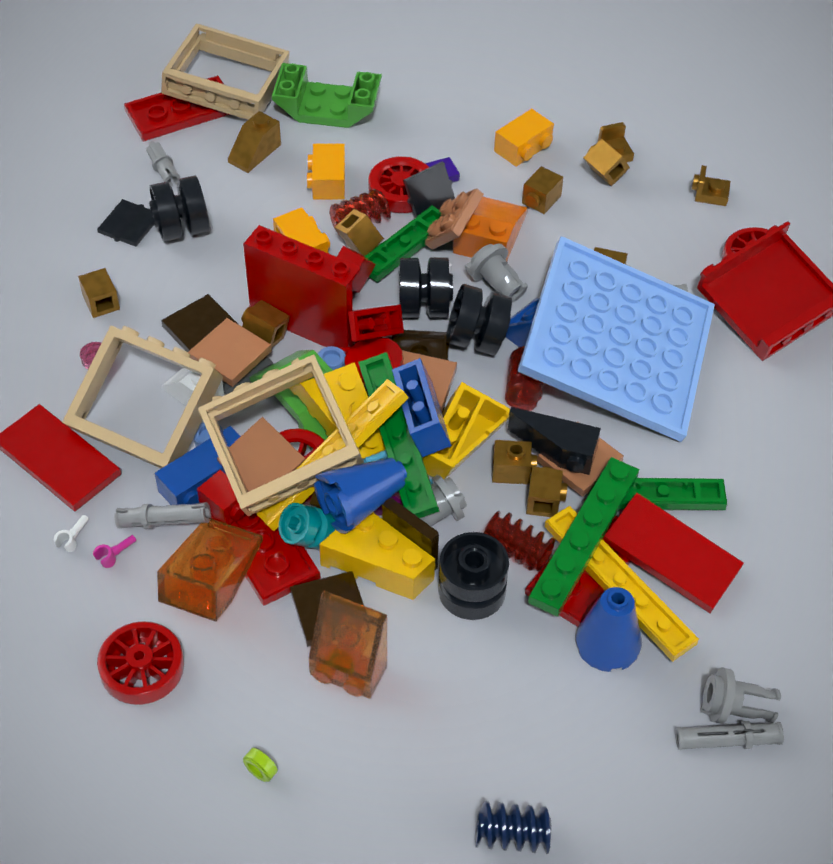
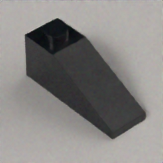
(559, 440)

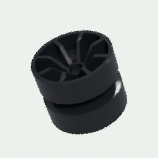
(187, 205)
(430, 287)
(487, 322)
(473, 575)

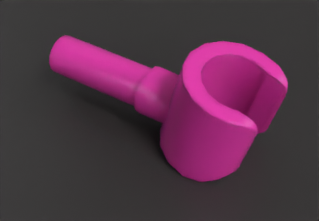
(111, 553)

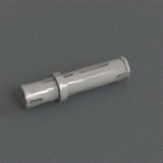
(150, 516)
(730, 735)

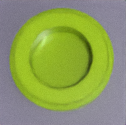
(260, 765)

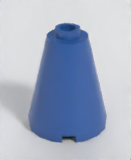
(358, 490)
(610, 632)

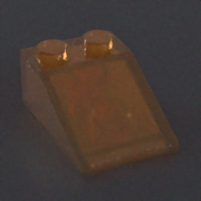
(207, 569)
(348, 645)

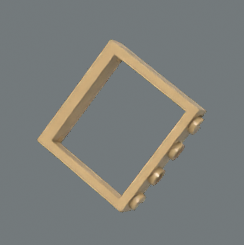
(214, 94)
(97, 373)
(252, 393)

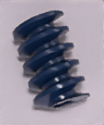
(514, 826)

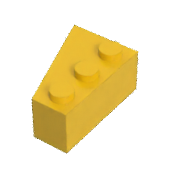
(349, 395)
(469, 422)
(380, 555)

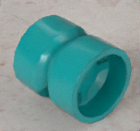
(305, 525)

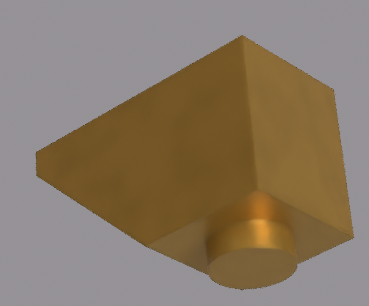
(255, 141)

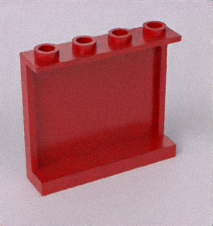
(303, 284)
(769, 291)

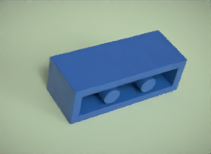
(422, 408)
(183, 476)

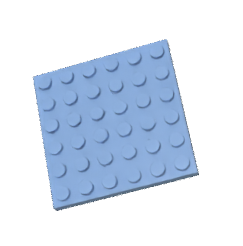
(618, 339)

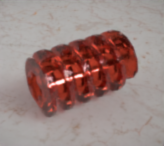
(371, 204)
(521, 390)
(520, 543)

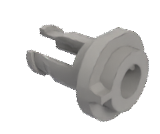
(492, 266)
(449, 500)
(725, 697)

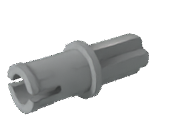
(162, 163)

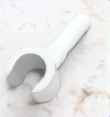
(70, 535)

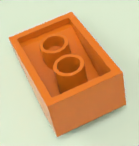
(490, 224)

